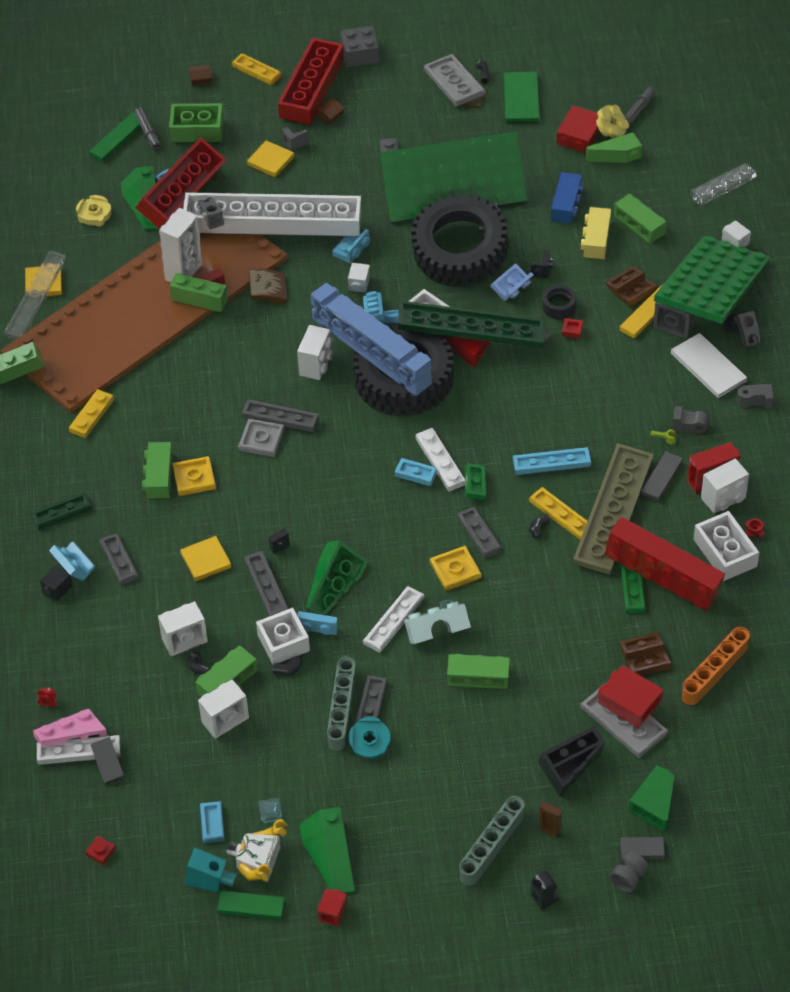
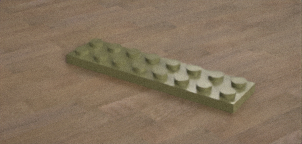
(615, 499)

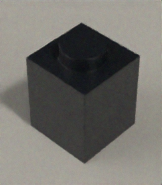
(56, 583)

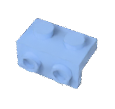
(510, 282)

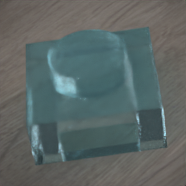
(270, 810)

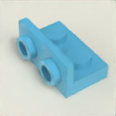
(351, 246)
(73, 560)

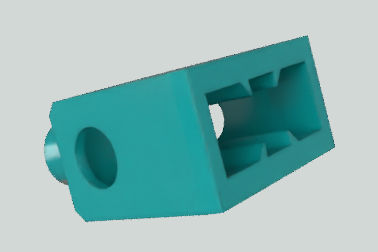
(207, 871)

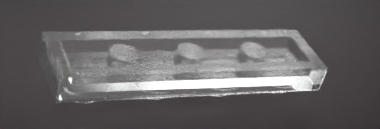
(723, 183)

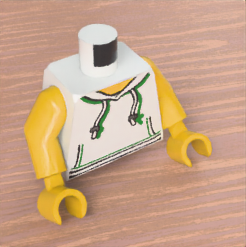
(258, 852)

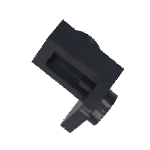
(541, 269)

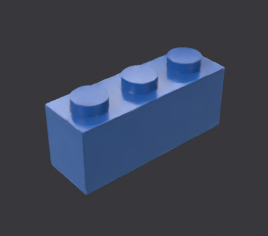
(567, 198)

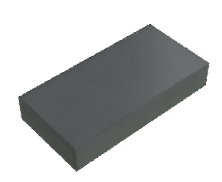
(107, 760)
(644, 846)

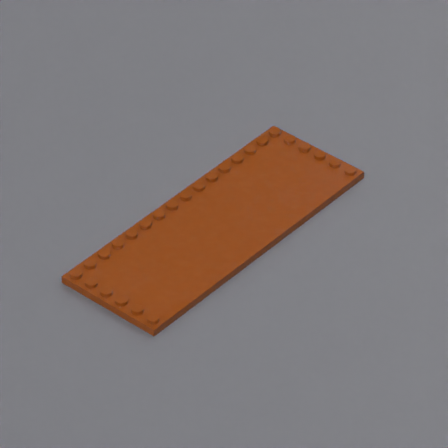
(133, 317)

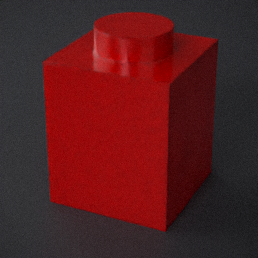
(332, 907)

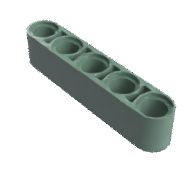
(341, 711)
(491, 849)

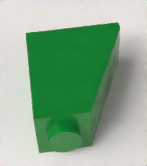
(654, 798)

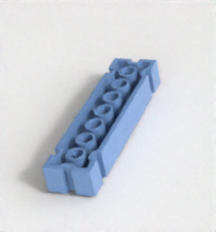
(371, 339)

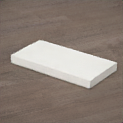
(708, 365)

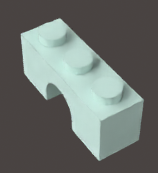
(420, 625)

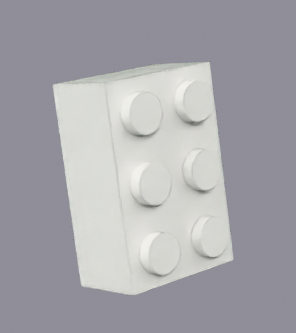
(726, 545)

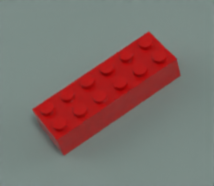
(311, 81)
(185, 176)
(664, 564)

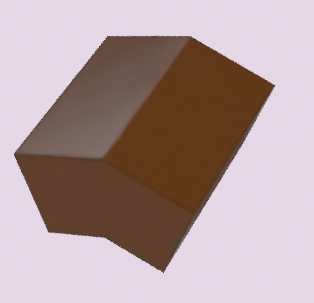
(200, 75)
(330, 111)

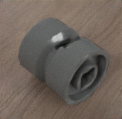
(627, 873)

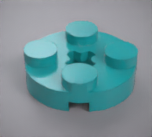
(376, 747)

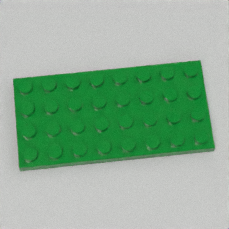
(474, 165)
(712, 279)

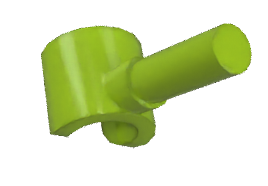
(669, 435)

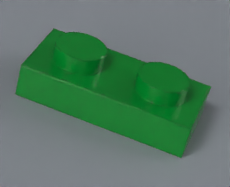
(475, 481)

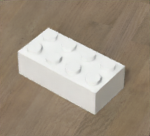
(181, 244)

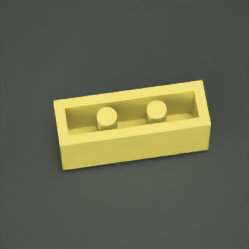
(596, 233)

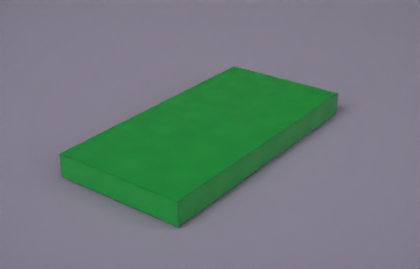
(521, 97)

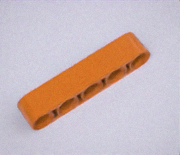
(723, 658)

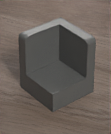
(296, 140)

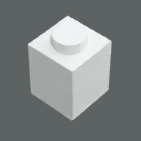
(736, 234)
(359, 277)

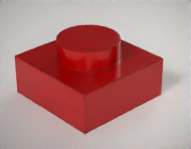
(572, 328)
(100, 850)

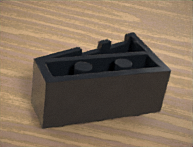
(569, 759)

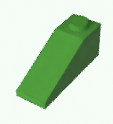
(616, 150)

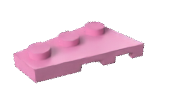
(74, 726)

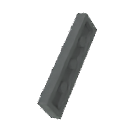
(281, 415)
(265, 583)

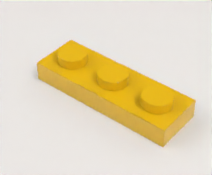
(91, 413)

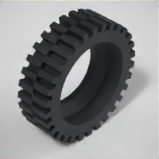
(459, 266)
(393, 396)

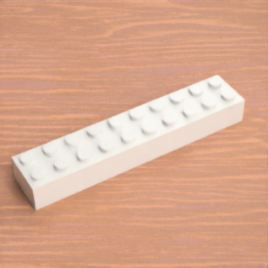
(281, 214)

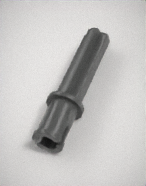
(642, 101)
(150, 133)

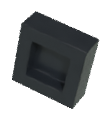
(730, 325)
(279, 541)

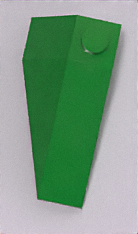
(133, 190)
(335, 573)
(326, 843)

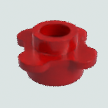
(754, 528)
(47, 697)

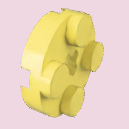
(613, 114)
(90, 217)

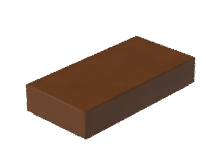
(550, 819)

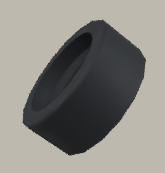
(559, 312)

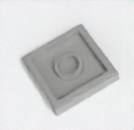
(261, 437)

